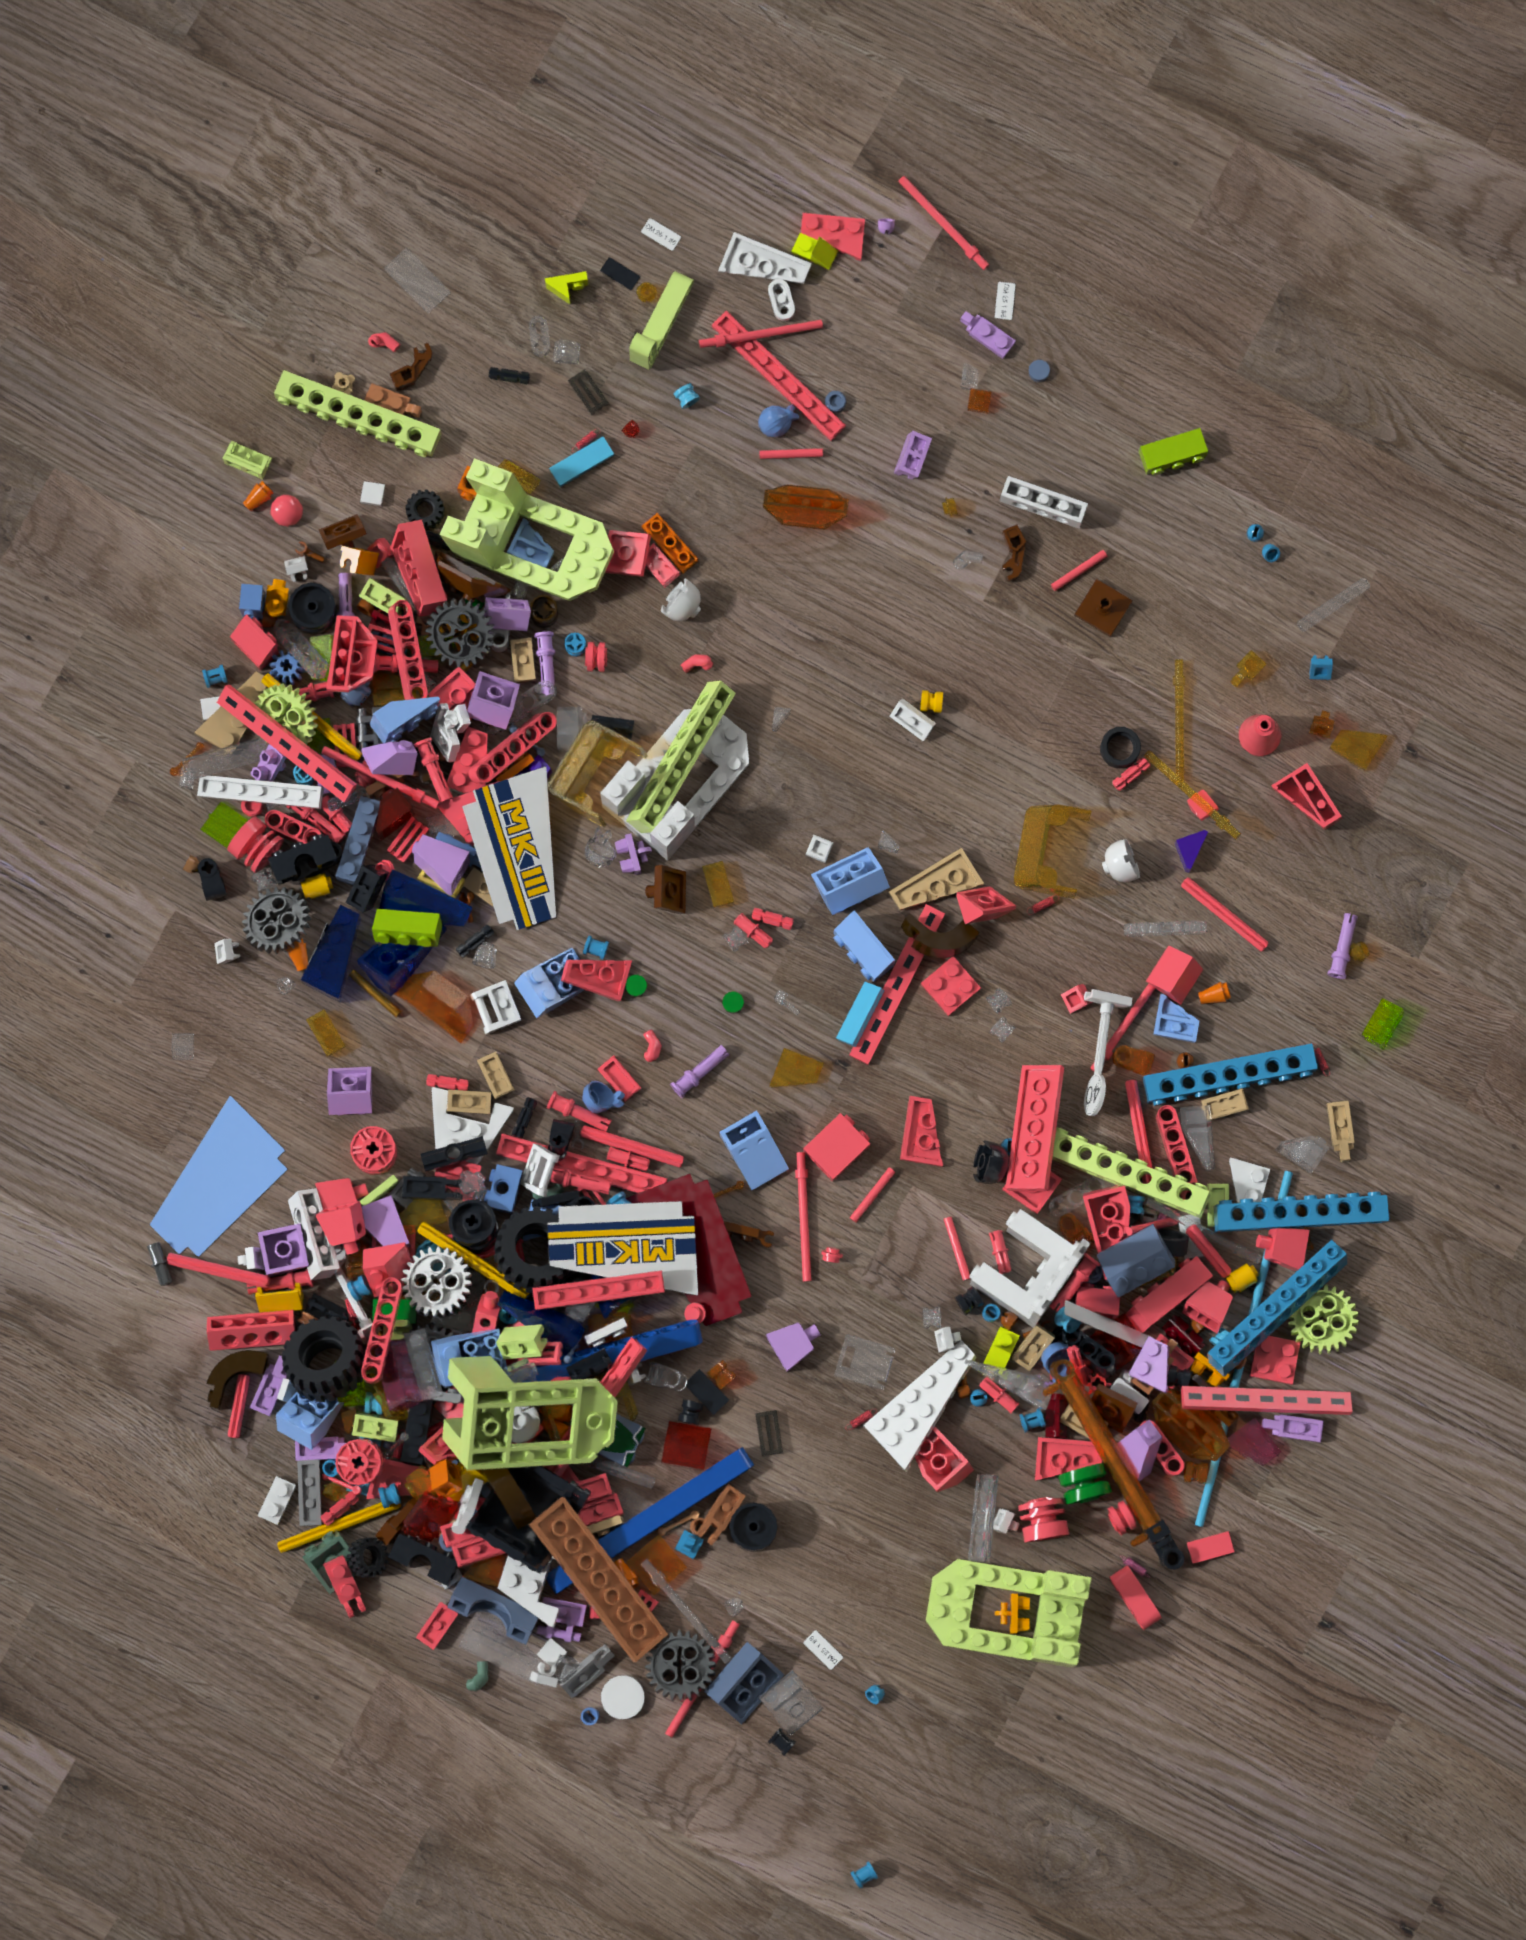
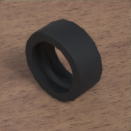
(1120, 731)
(1175, 1241)

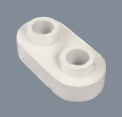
(782, 300)

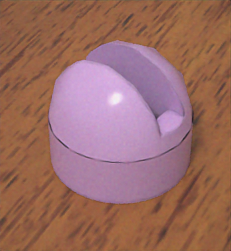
(886, 224)

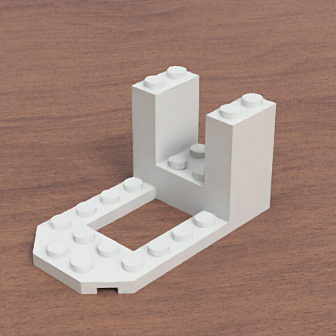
(725, 748)
(1053, 1272)

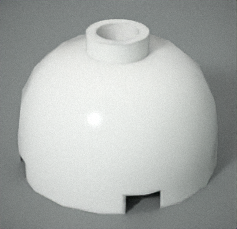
(683, 602)
(1120, 862)

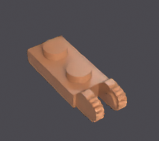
(721, 1512)

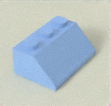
(850, 880)
(863, 947)

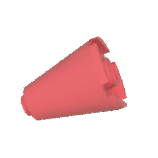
(1259, 735)

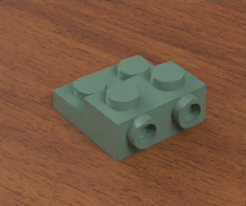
(331, 1548)

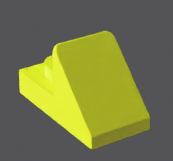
(815, 250)
(560, 284)
(1001, 1348)

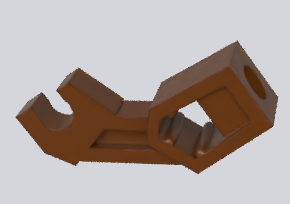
(420, 362)
(1015, 562)
(394, 1524)

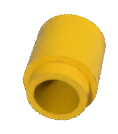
(317, 886)
(1242, 1278)

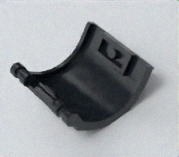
(541, 1491)

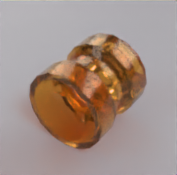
(725, 1378)
(1200, 1472)

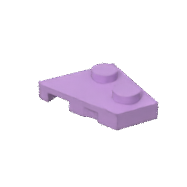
(1152, 1365)

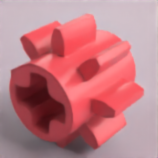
(1092, 1379)

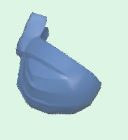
(776, 420)
(600, 1097)
(1055, 1352)

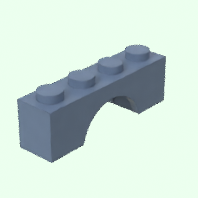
(358, 840)
(473, 1598)

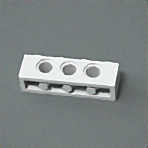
(1043, 502)
(320, 1254)

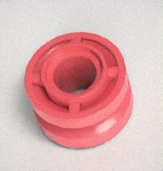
(596, 657)
(1121, 1518)

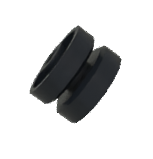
(315, 620)
(474, 1225)
(746, 1516)

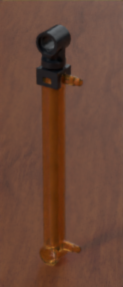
(1153, 1527)

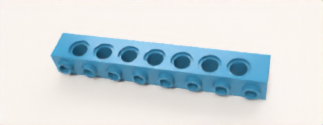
(1303, 1054)
(1377, 1212)
(1277, 1308)

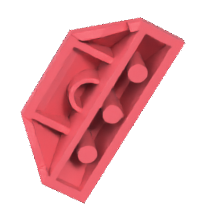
(351, 655)

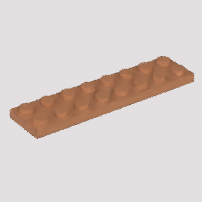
(598, 1579)

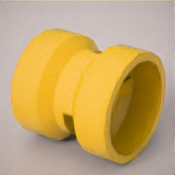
(931, 701)

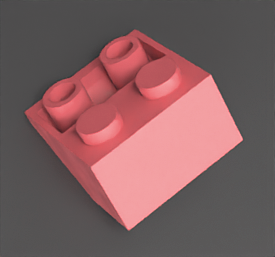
(254, 642)

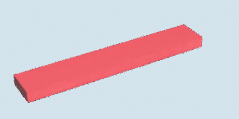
(598, 1290)

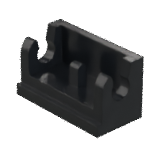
(366, 888)

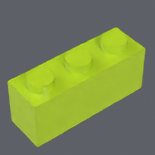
(1173, 452)
(407, 928)

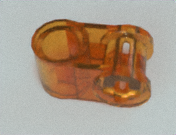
(1136, 1060)
(1077, 1232)
(354, 1261)

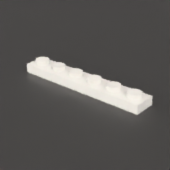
(260, 791)

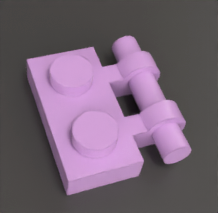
(569, 1614)

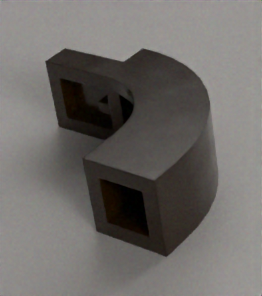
(939, 944)
(230, 1366)
(510, 1496)

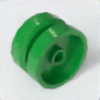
(1084, 1483)

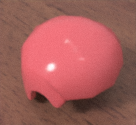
(286, 510)

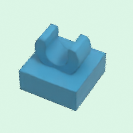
(1321, 668)
(689, 1544)

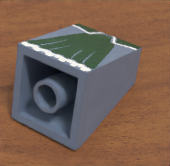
(626, 1439)

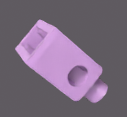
(792, 1343)

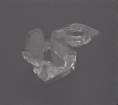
(470, 1187)

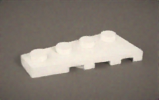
(762, 261)

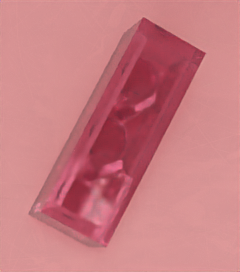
(399, 1377)

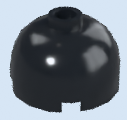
(991, 1162)

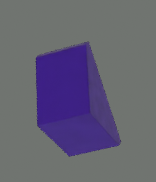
(1189, 847)

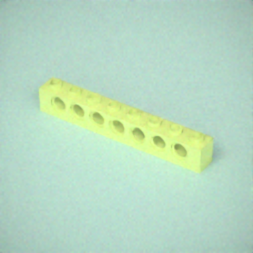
(290, 383)
(680, 756)
(1194, 1205)

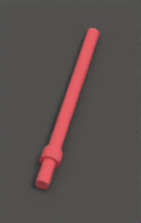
(970, 251)
(720, 340)
(417, 795)
(1127, 1022)
(802, 1174)
(725, 1641)

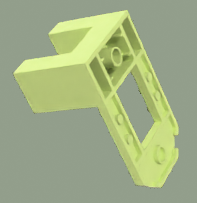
(493, 518)
(486, 1428)
(1056, 1619)

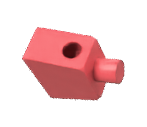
(339, 1192)
(343, 1225)
(1285, 1247)
(1209, 1305)
(487, 1310)

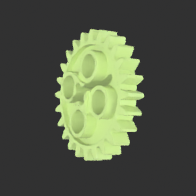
(299, 725)
(1332, 1336)

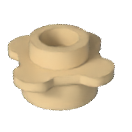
(347, 388)

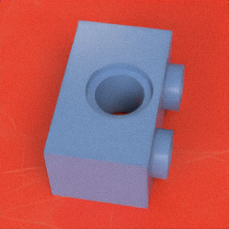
(252, 601)
(506, 1201)

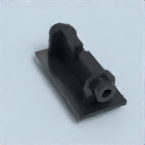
(621, 726)
(320, 1307)
(590, 1366)

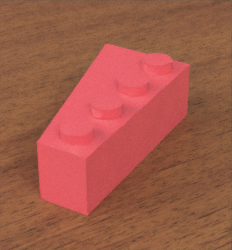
(418, 567)

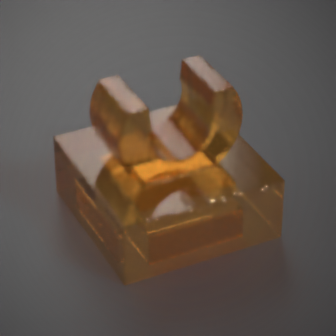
(979, 401)
(1322, 725)

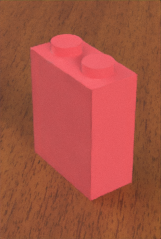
(837, 1146)

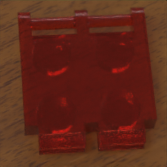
(428, 1516)

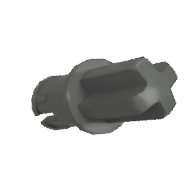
(159, 1264)

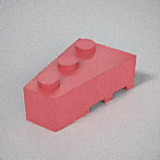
(1308, 796)

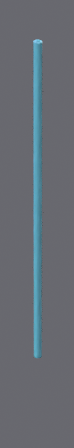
(1238, 1373)

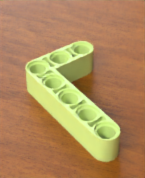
(647, 345)

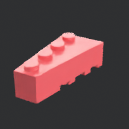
(1169, 1294)

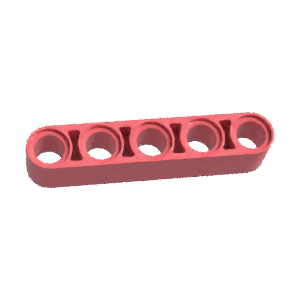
(410, 642)
(503, 750)
(1177, 1146)
(382, 1341)

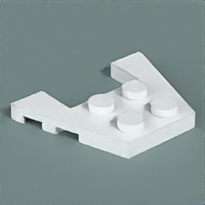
(456, 1129)
(526, 1589)

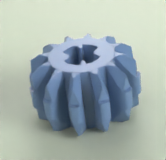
(278, 670)

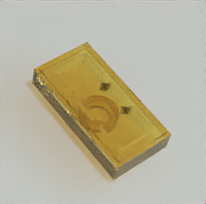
(527, 480)
(718, 884)

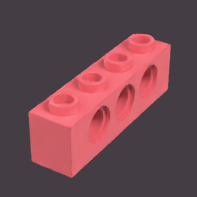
(250, 1330)

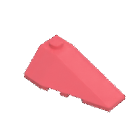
(1108, 1216)
(941, 1462)

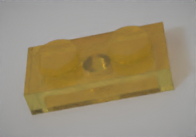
(325, 1033)

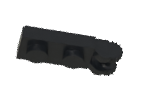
(429, 1188)

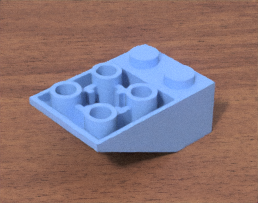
(402, 715)
(543, 984)
(754, 1150)
(465, 1345)
(307, 1419)

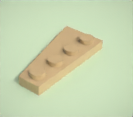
(940, 880)

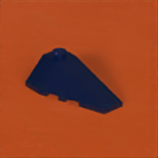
(409, 894)
(393, 964)
(556, 1325)

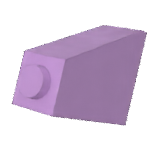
(441, 862)
(384, 1222)
(1141, 1448)

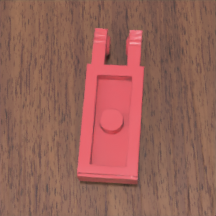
(344, 1583)

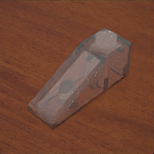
(1198, 1129)
(423, 1364)

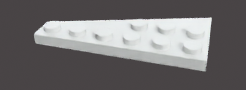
(916, 1410)

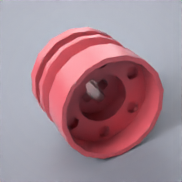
(252, 842)
(382, 1159)
(371, 1456)
(1043, 1519)

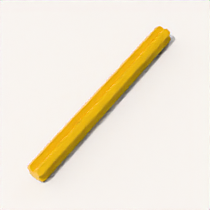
(323, 727)
(469, 1258)
(337, 1525)

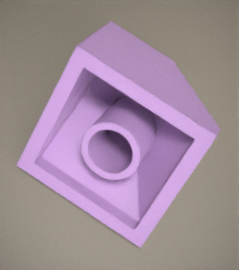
(391, 758)

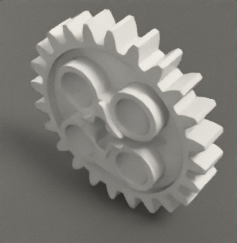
(449, 1295)

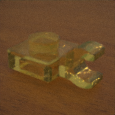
(1248, 667)

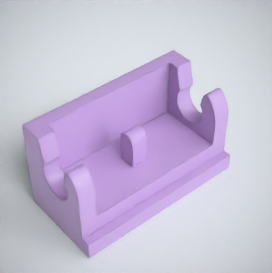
(913, 455)
(508, 613)

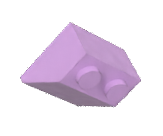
(492, 700)
(349, 1090)
(283, 1250)

